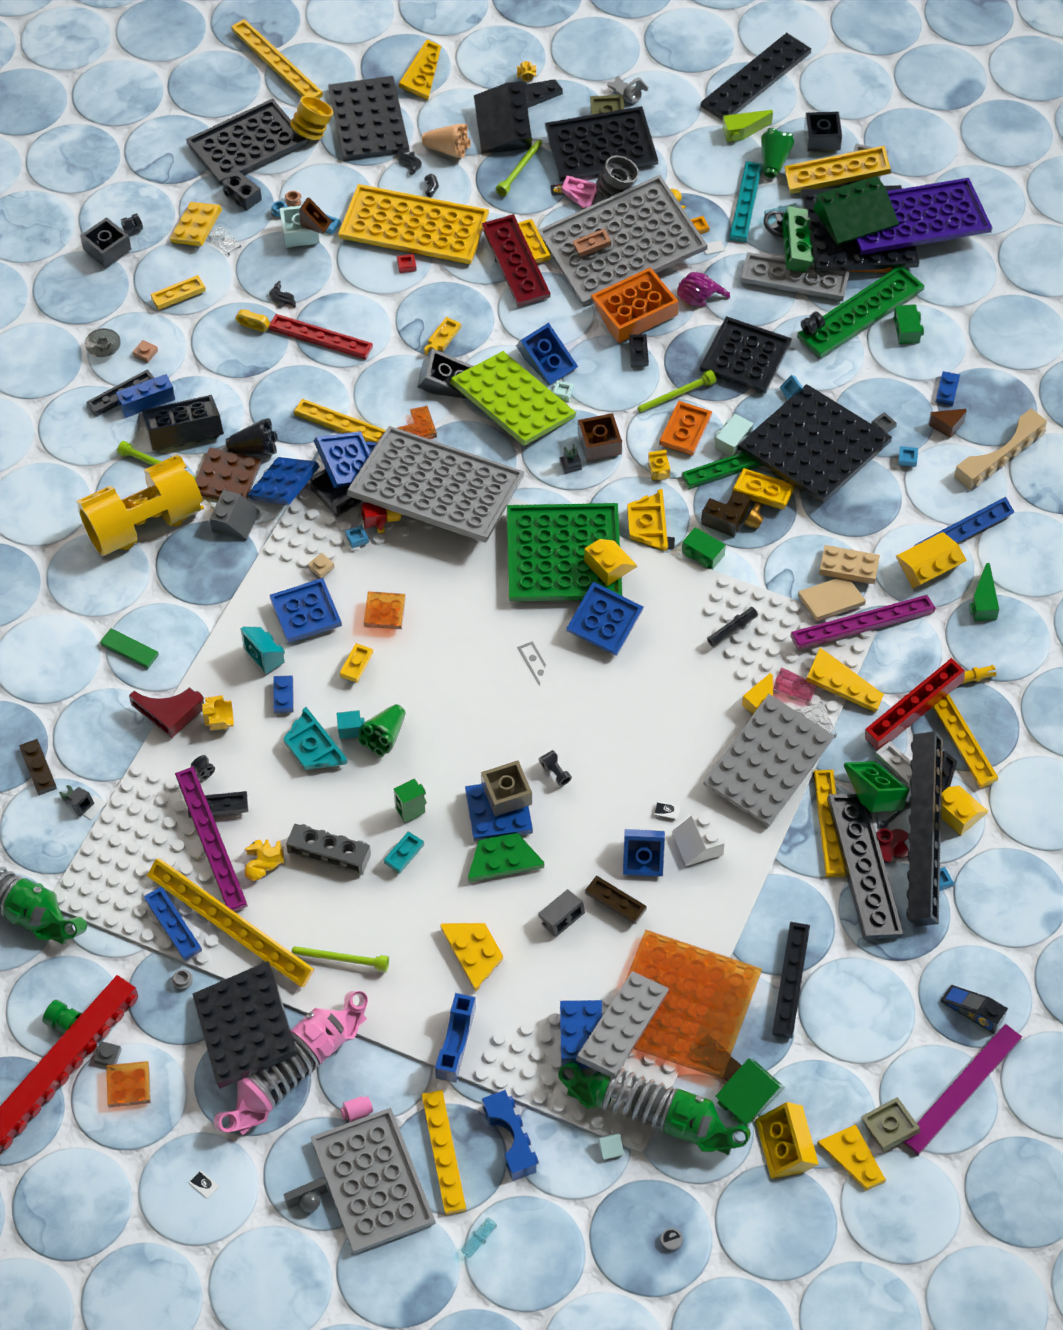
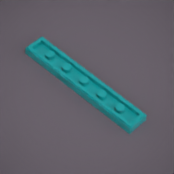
(746, 202)

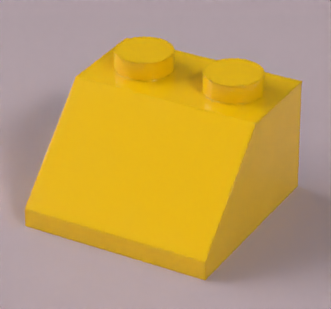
(608, 560)
(960, 809)

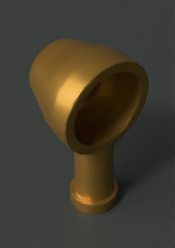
(754, 518)

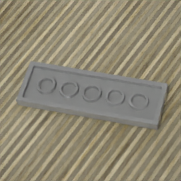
(772, 273)
(622, 1024)

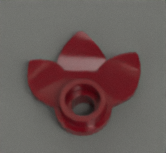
(895, 843)

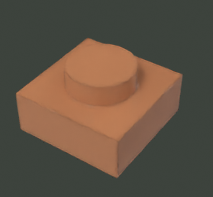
(145, 351)

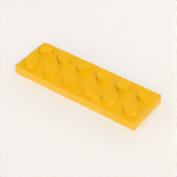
(837, 169)

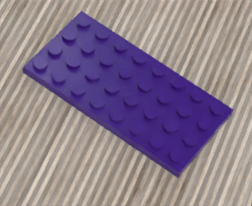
(930, 215)

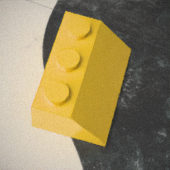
(930, 559)
(786, 1140)

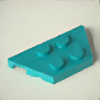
(312, 744)

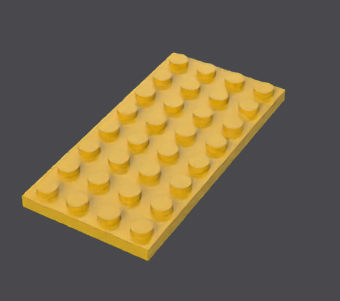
(413, 224)

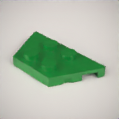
(503, 857)

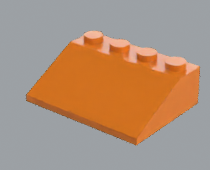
(635, 304)

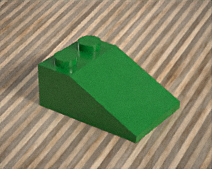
(876, 787)

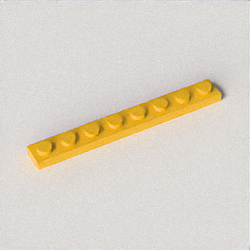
(276, 60)

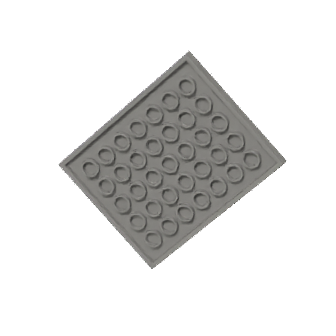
(644, 230)
(436, 484)

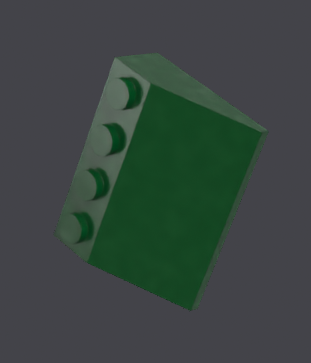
(856, 210)

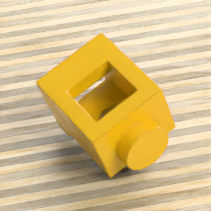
(658, 465)

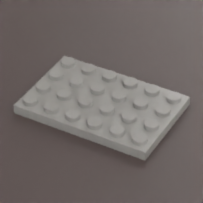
(768, 760)
(372, 1180)

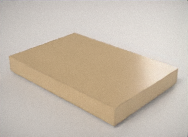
(831, 598)

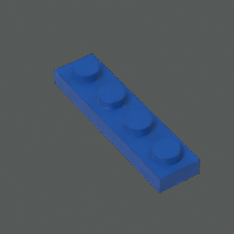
(173, 923)

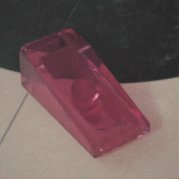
(794, 685)

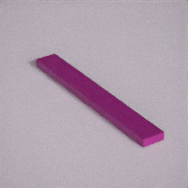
(862, 622)
(211, 839)
(963, 1088)

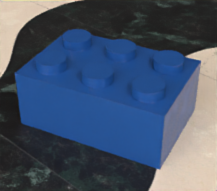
(577, 1023)

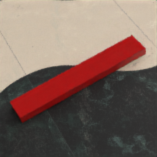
(320, 336)

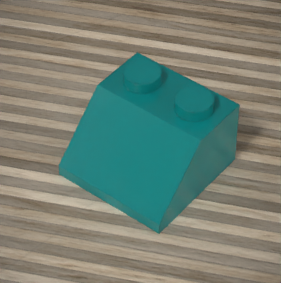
(262, 648)

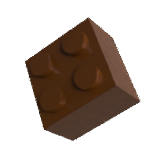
(599, 437)

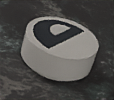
(671, 1239)

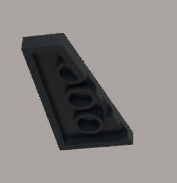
(541, 92)

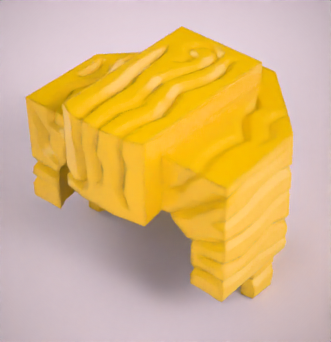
(218, 713)

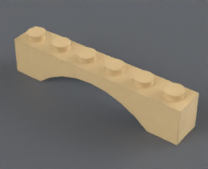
(976, 468)

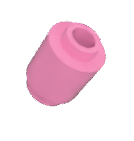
(356, 1108)

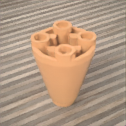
(448, 140)

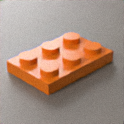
(685, 428)

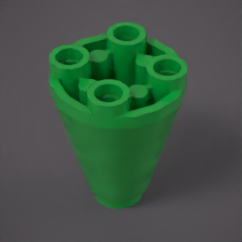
(775, 150)
(382, 730)

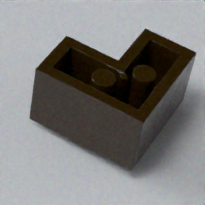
(726, 517)

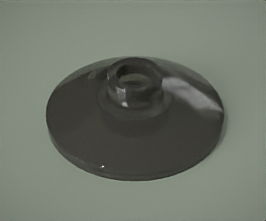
(102, 342)

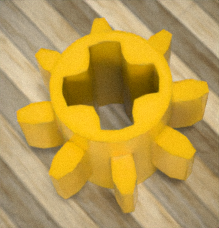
(526, 71)

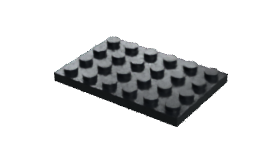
(368, 118)
(246, 141)
(586, 142)
(244, 1024)

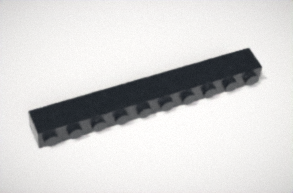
(925, 829)

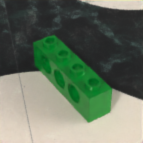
(797, 239)

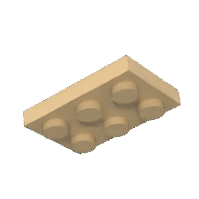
(849, 564)

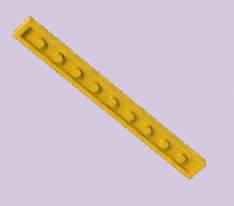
(230, 922)

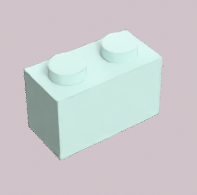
(732, 434)

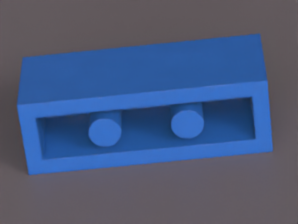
(145, 395)

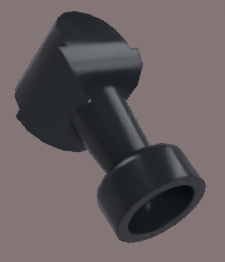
(550, 763)

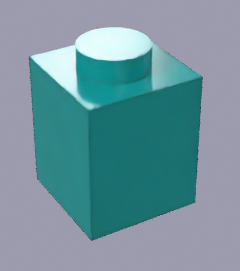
(349, 724)

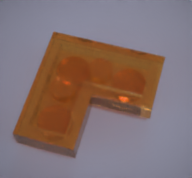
(422, 423)

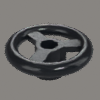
(776, 228)

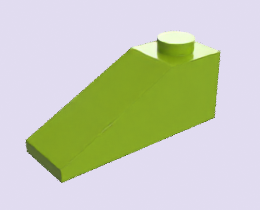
(743, 125)

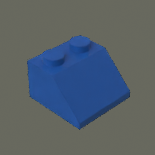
(643, 852)

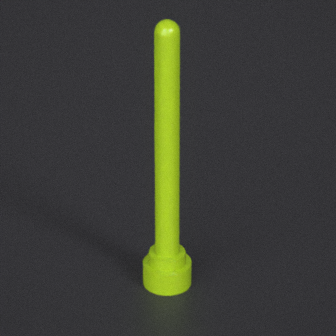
(503, 187)
(708, 378)
(126, 449)
(380, 963)

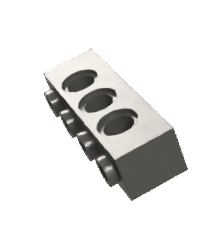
(317, 851)

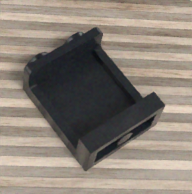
(334, 498)

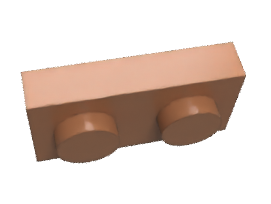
(592, 242)

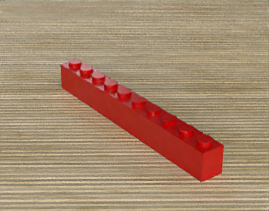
(64, 1058)

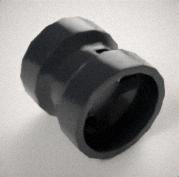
(131, 224)
(811, 324)

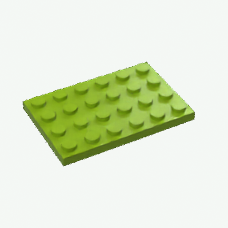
(513, 398)

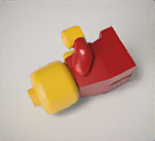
(377, 516)

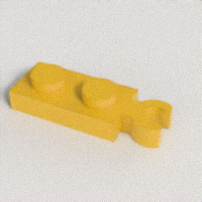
(443, 335)

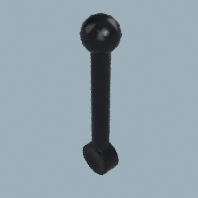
(884, 824)

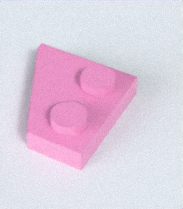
(580, 191)

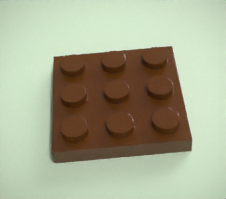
(227, 472)

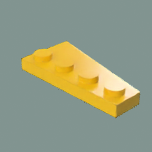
(421, 72)
(840, 680)

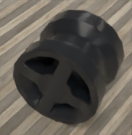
(203, 767)

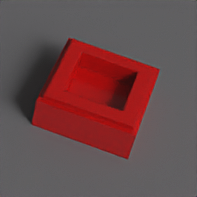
(406, 263)

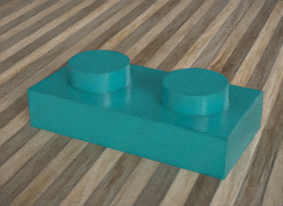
(404, 852)

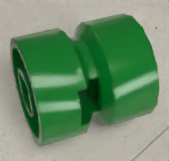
(59, 1016)

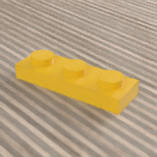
(534, 241)
(178, 292)

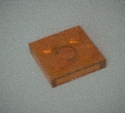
(384, 610)
(128, 1084)

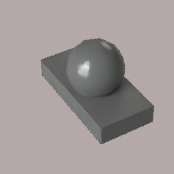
(306, 1195)

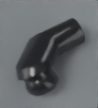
(433, 185)

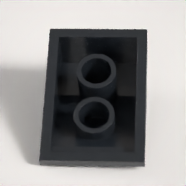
(437, 374)

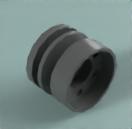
(616, 176)

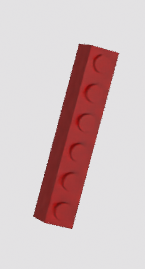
(915, 704)

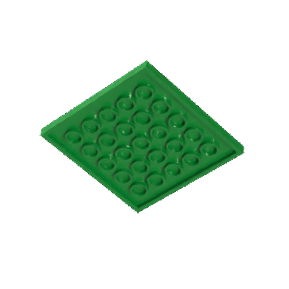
(550, 546)

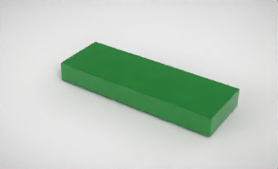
(129, 648)

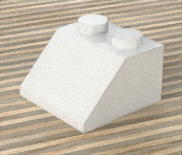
(699, 838)

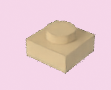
(321, 565)

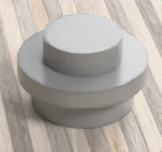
(182, 979)

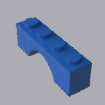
(458, 1030)
(500, 1112)

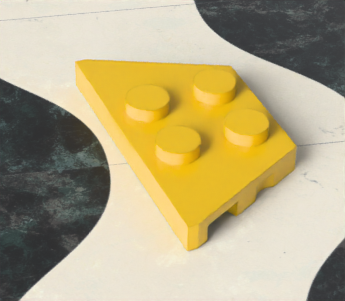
(648, 521)
(473, 949)

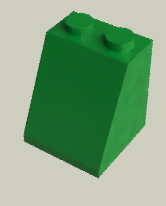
(749, 1092)

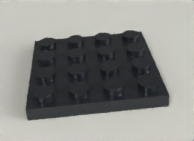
(746, 354)

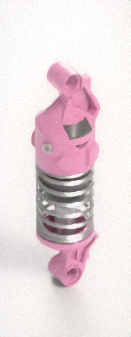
(315, 1039)

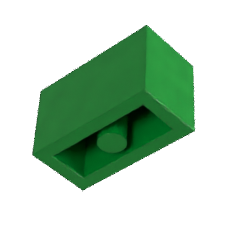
(907, 324)
(703, 548)
(410, 800)

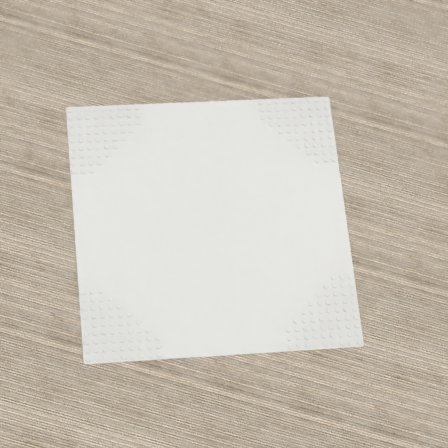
(621, 726)

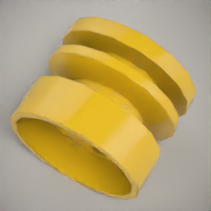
(311, 117)

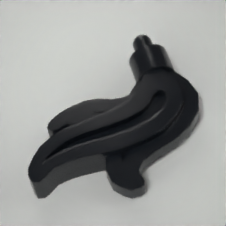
(409, 159)
(281, 297)

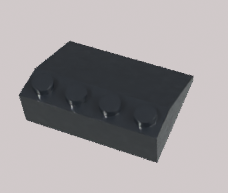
(503, 118)
(182, 422)

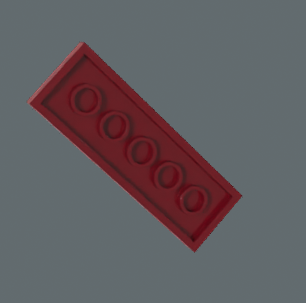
(515, 260)

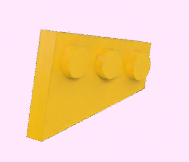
(853, 1154)

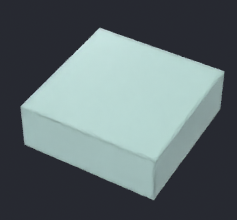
(563, 390)
(611, 1146)

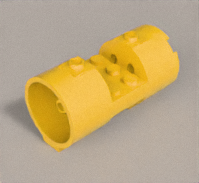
(168, 493)

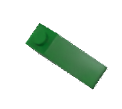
(985, 602)

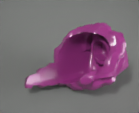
(698, 288)

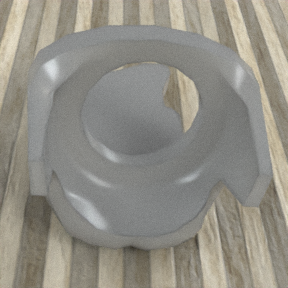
(630, 93)

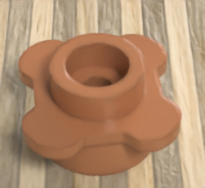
(293, 198)

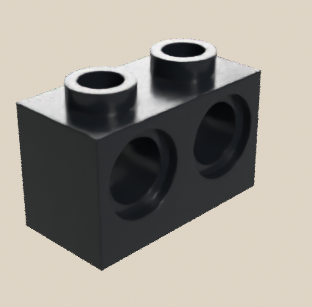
(242, 190)

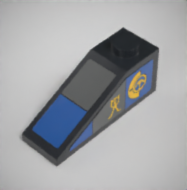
(976, 1007)

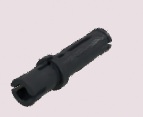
(737, 623)

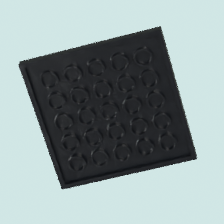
(846, 256)
(814, 443)

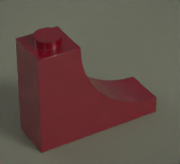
(169, 713)

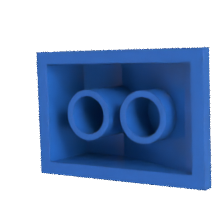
(546, 354)

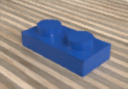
(947, 388)
(283, 694)

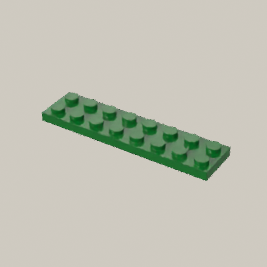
(862, 310)

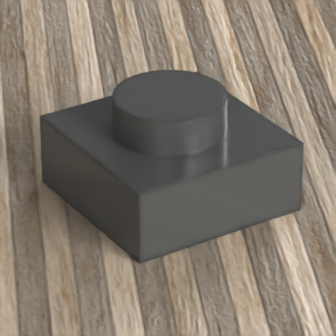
(107, 1054)

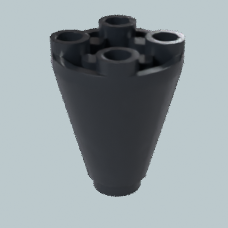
(254, 439)

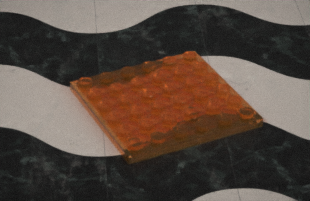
(703, 1004)

